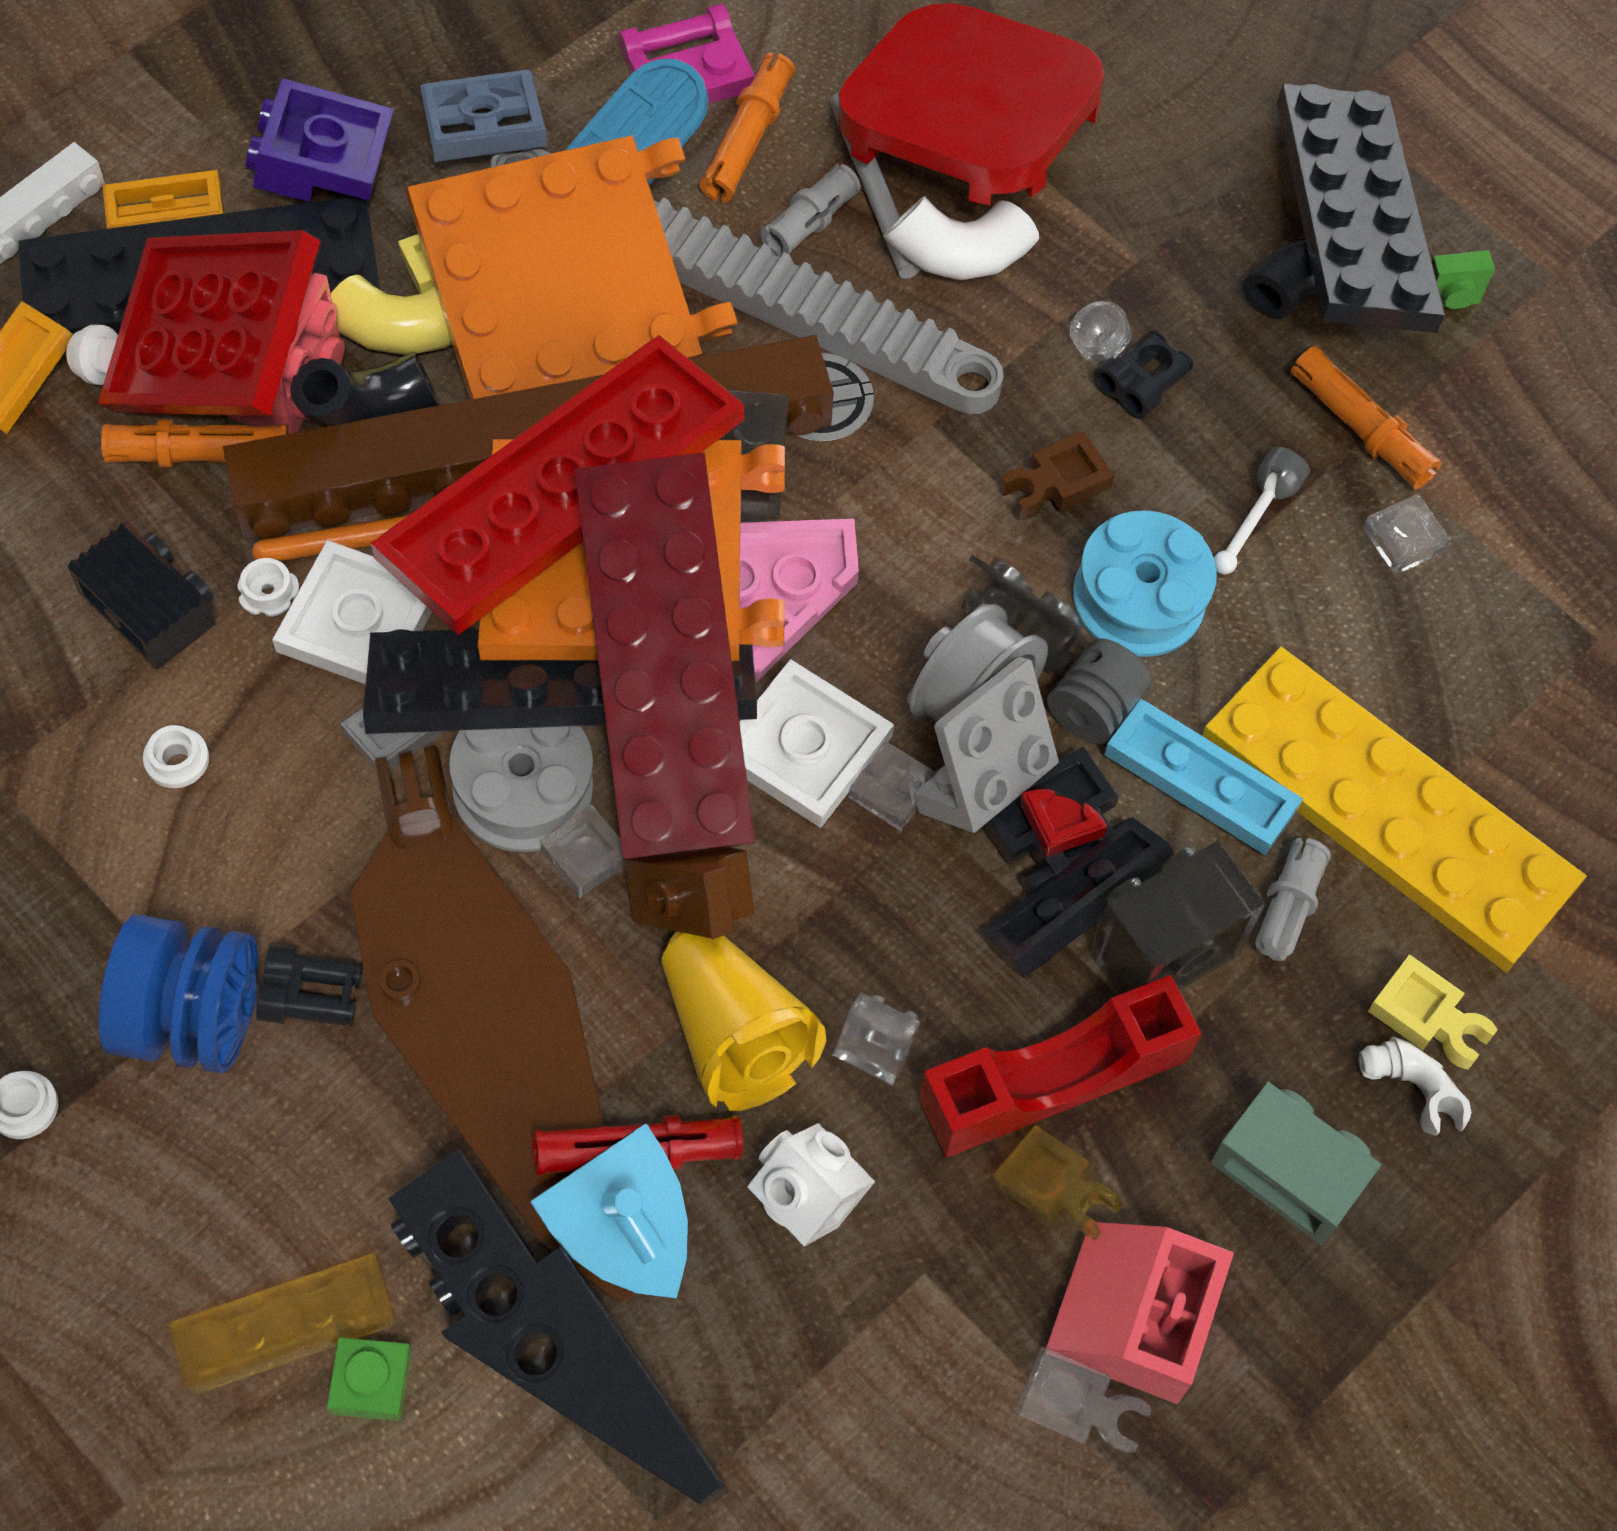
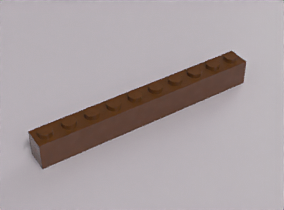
(416, 454)

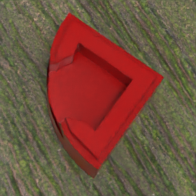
(1060, 821)

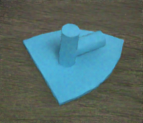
(622, 1216)

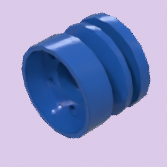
(178, 993)

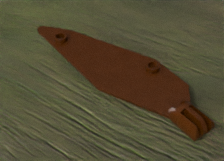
(472, 993)

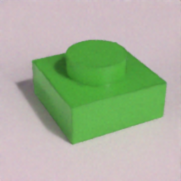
(1462, 277)
(369, 1379)

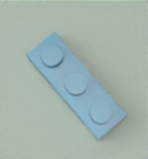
(1203, 776)

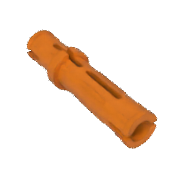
(755, 112)
(1380, 431)
(177, 443)

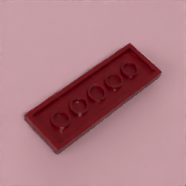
(664, 656)

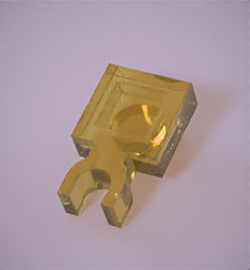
(1053, 1177)

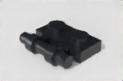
(1074, 778)

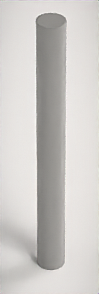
(879, 199)

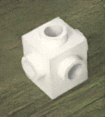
(809, 1182)

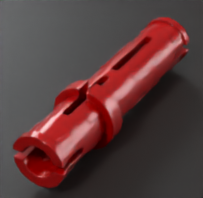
(679, 1139)

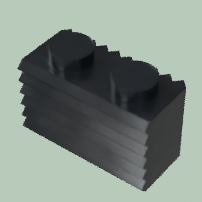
(143, 594)

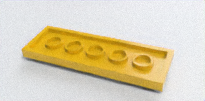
(1396, 809)

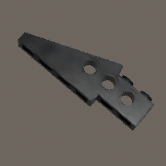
(596, 1371)

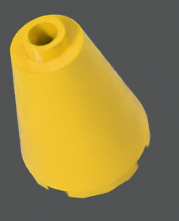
(738, 1022)

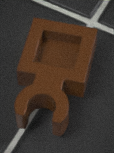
(1063, 471)

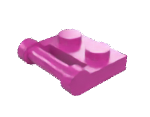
(719, 62)

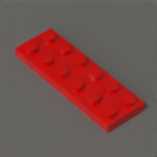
(522, 503)

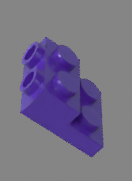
(317, 141)

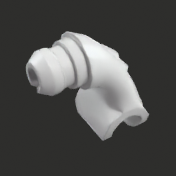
(1408, 1063)

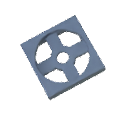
(504, 94)

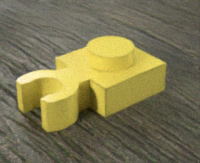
(1423, 1007)

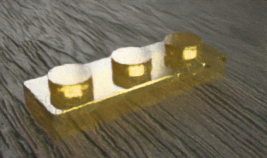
(281, 1324)

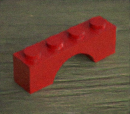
(1008, 1090)

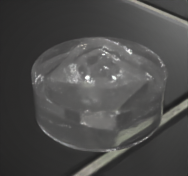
(1100, 331)

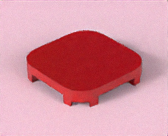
(971, 98)

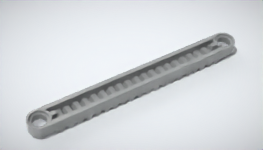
(813, 304)

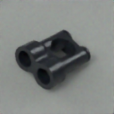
(1135, 388)
(283, 981)

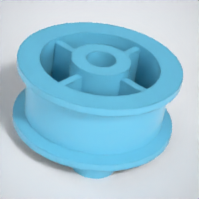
(1144, 582)

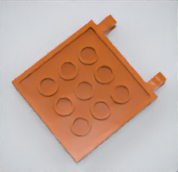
(557, 265)
(554, 610)

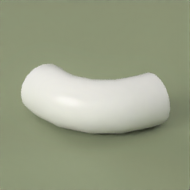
(962, 248)

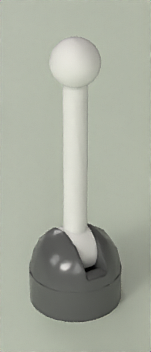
(1279, 477)

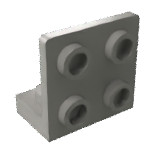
(991, 750)

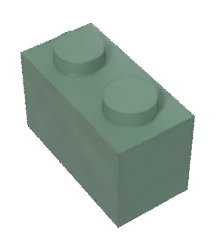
(1296, 1162)

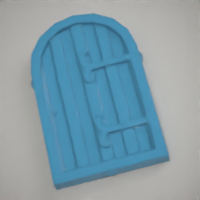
(653, 105)

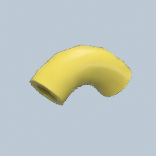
(389, 321)

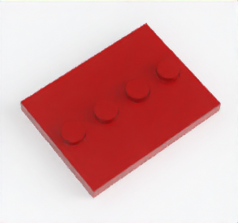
(210, 324)

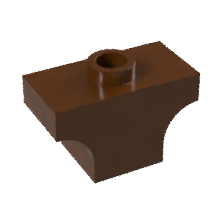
(691, 891)

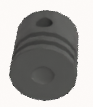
(1099, 691)

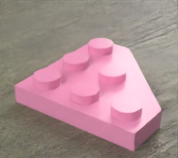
(797, 562)

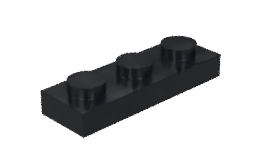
(1075, 897)

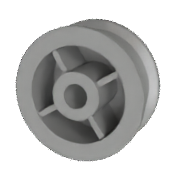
(968, 658)
(520, 782)

